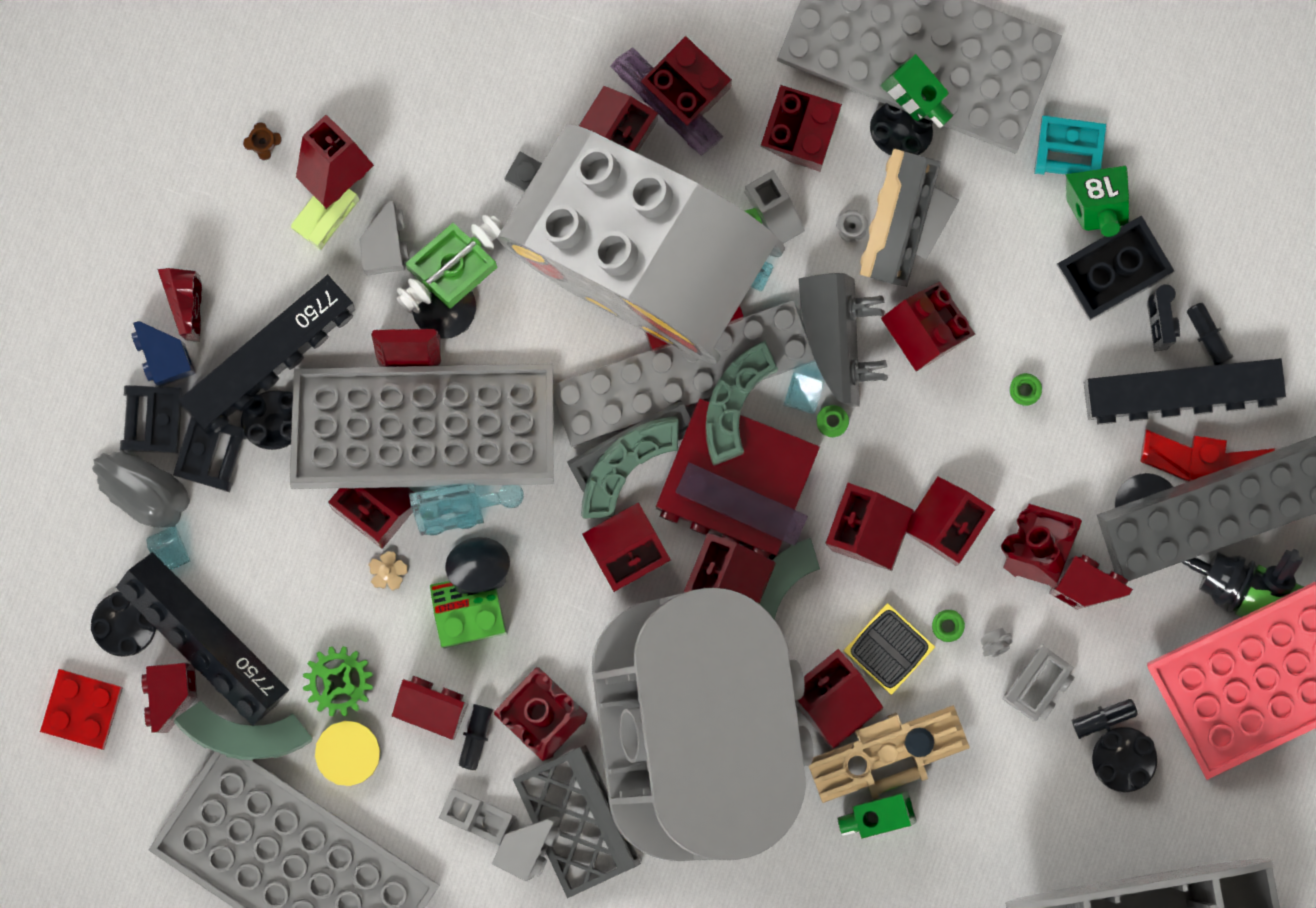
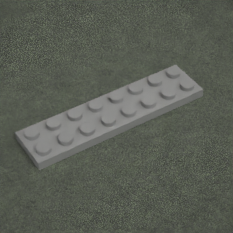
(652, 381)

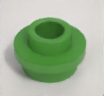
(1033, 382)
(827, 430)
(957, 620)

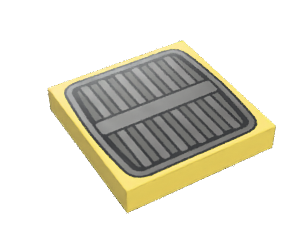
(889, 649)

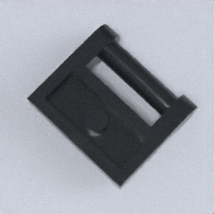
(1162, 324)
(162, 419)
(199, 452)

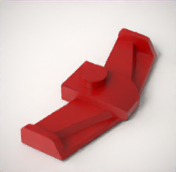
(1192, 462)

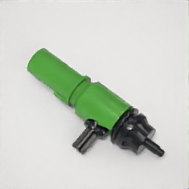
(1246, 586)

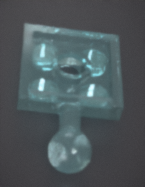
(458, 506)

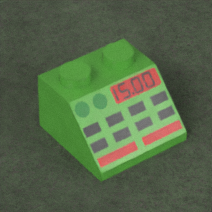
(466, 616)

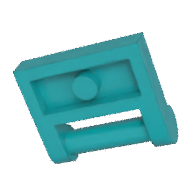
(1069, 137)

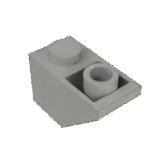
(774, 206)
(382, 244)
(524, 849)

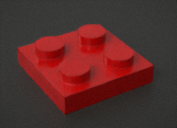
(81, 709)

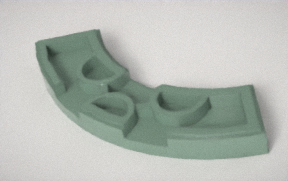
(728, 398)
(620, 459)
(789, 568)
(240, 740)

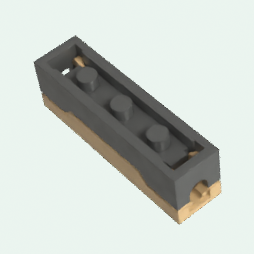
(899, 217)

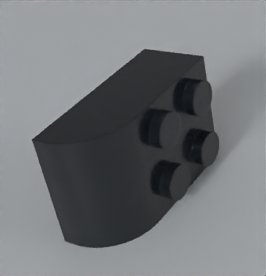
(1115, 268)

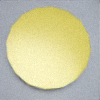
(347, 753)

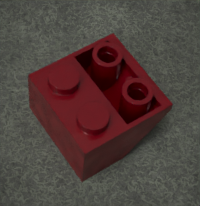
(687, 82)
(620, 119)
(801, 127)
(330, 162)
(927, 325)
(374, 511)
(949, 520)
(869, 527)
(626, 547)
(730, 567)
(1086, 586)
(170, 693)
(837, 699)
(428, 708)

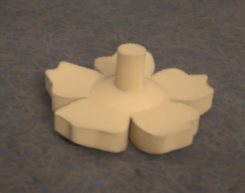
(387, 571)

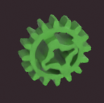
(346, 667)

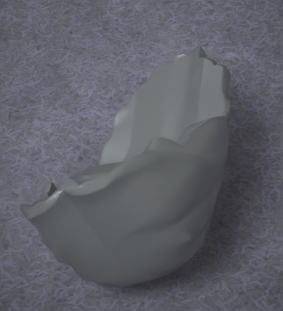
(141, 489)

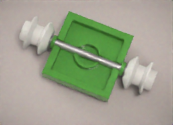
(451, 265)

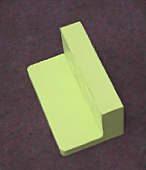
(318, 223)

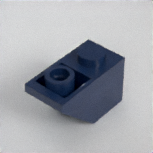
(165, 355)

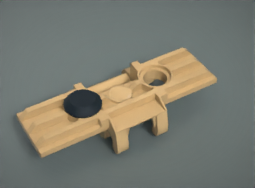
(885, 743)

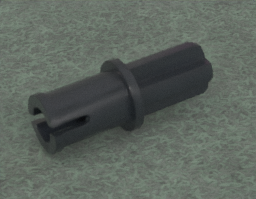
(1209, 333)
(1104, 718)
(475, 737)

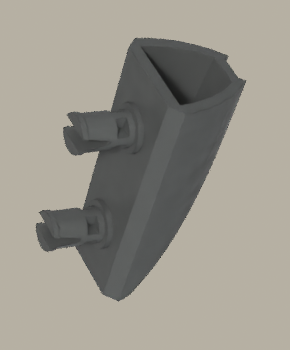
(831, 330)

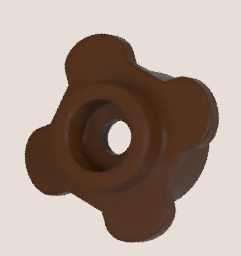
(262, 132)

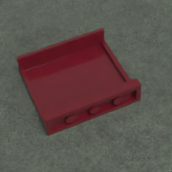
(771, 466)

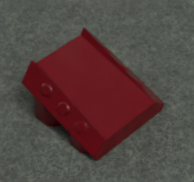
(184, 297)
(407, 347)
(1040, 544)
(541, 714)

